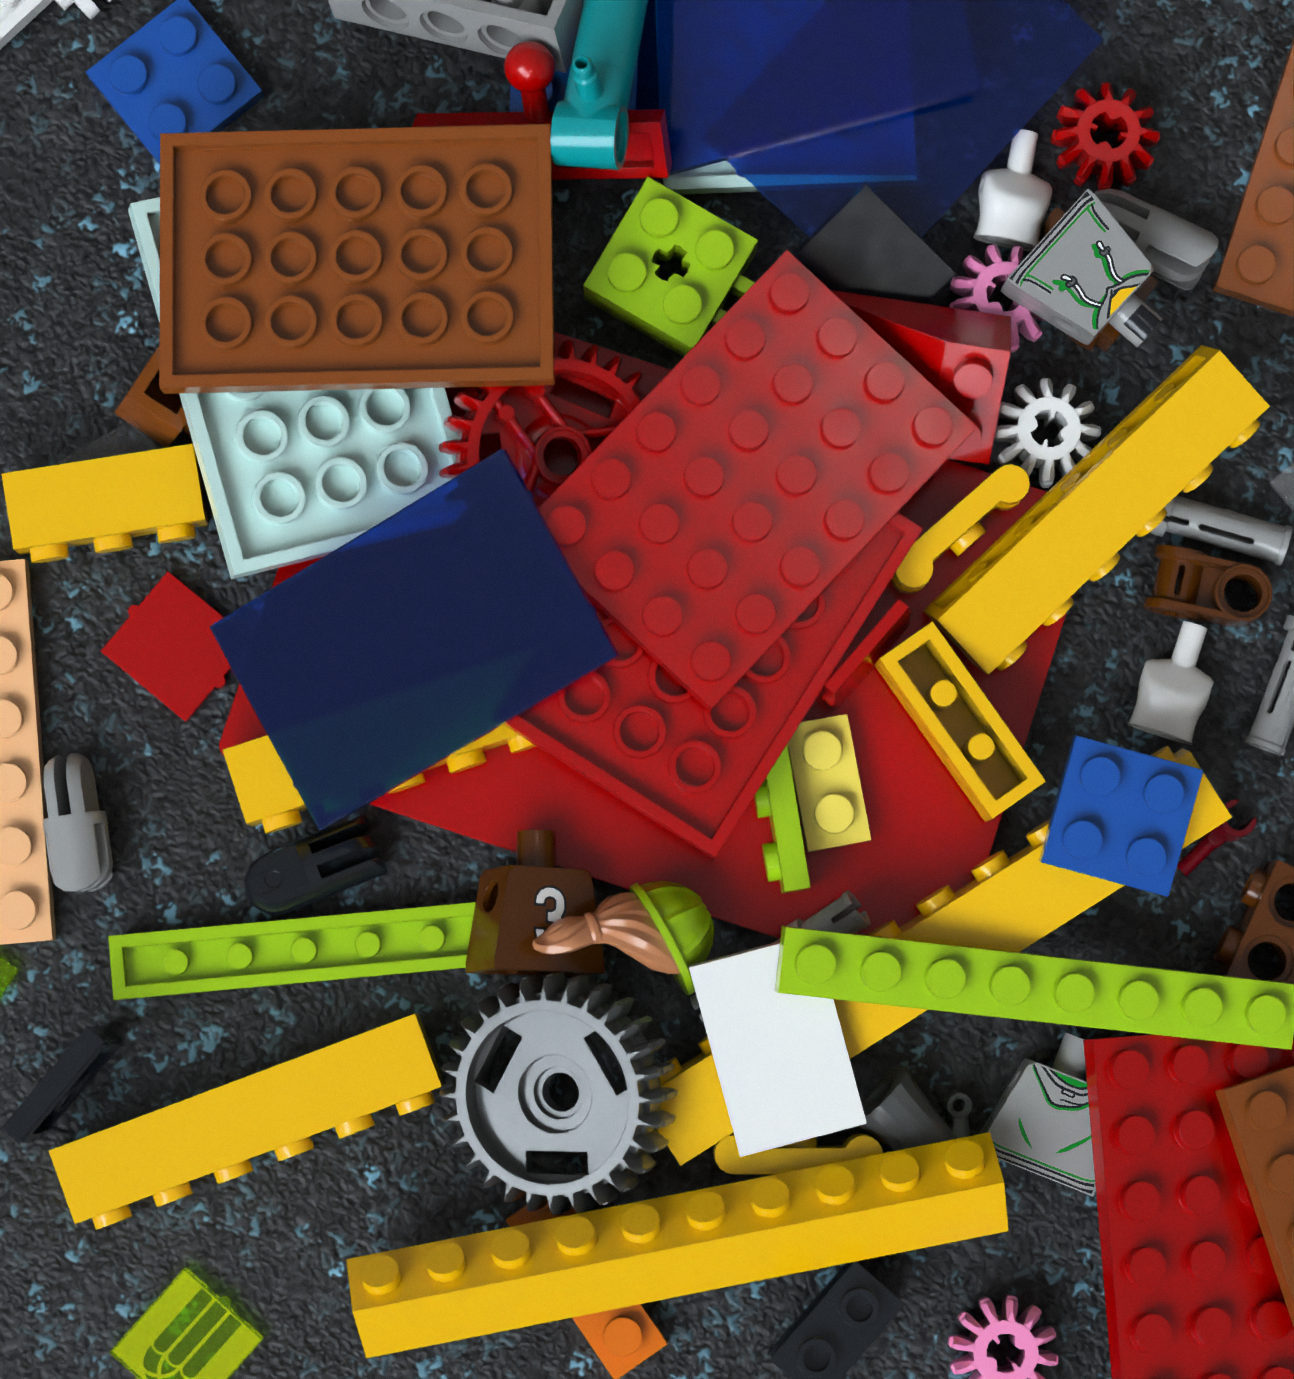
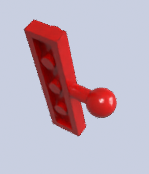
(530, 70)

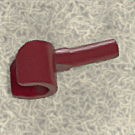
(1213, 841)

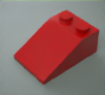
(954, 350)

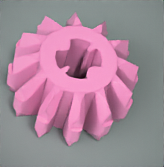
(981, 286)
(1018, 1333)

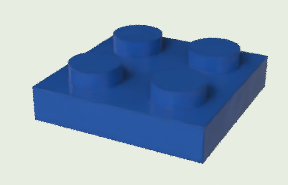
(174, 78)
(1121, 815)

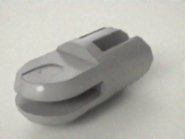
(1171, 244)
(75, 826)

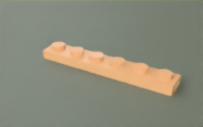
(24, 863)

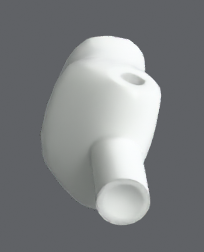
(1013, 198)
(1174, 690)

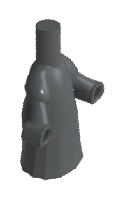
(905, 1118)

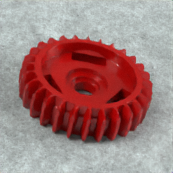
(532, 417)

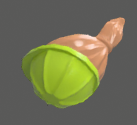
(653, 923)

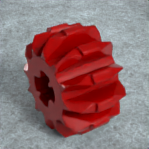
(1108, 116)

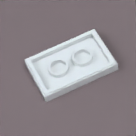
(774, 1053)

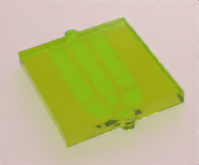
(187, 1335)

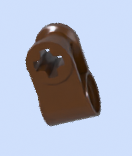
(1202, 587)

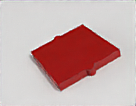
(171, 647)
(867, 654)

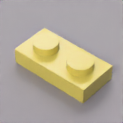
(828, 784)

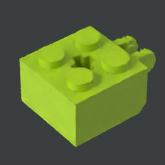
(664, 228)

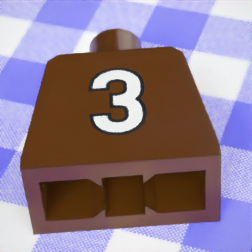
(520, 904)

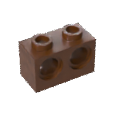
(1260, 925)

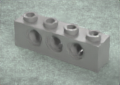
(474, 24)

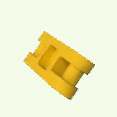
(960, 526)
(792, 1156)

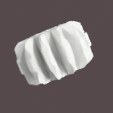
(1051, 409)

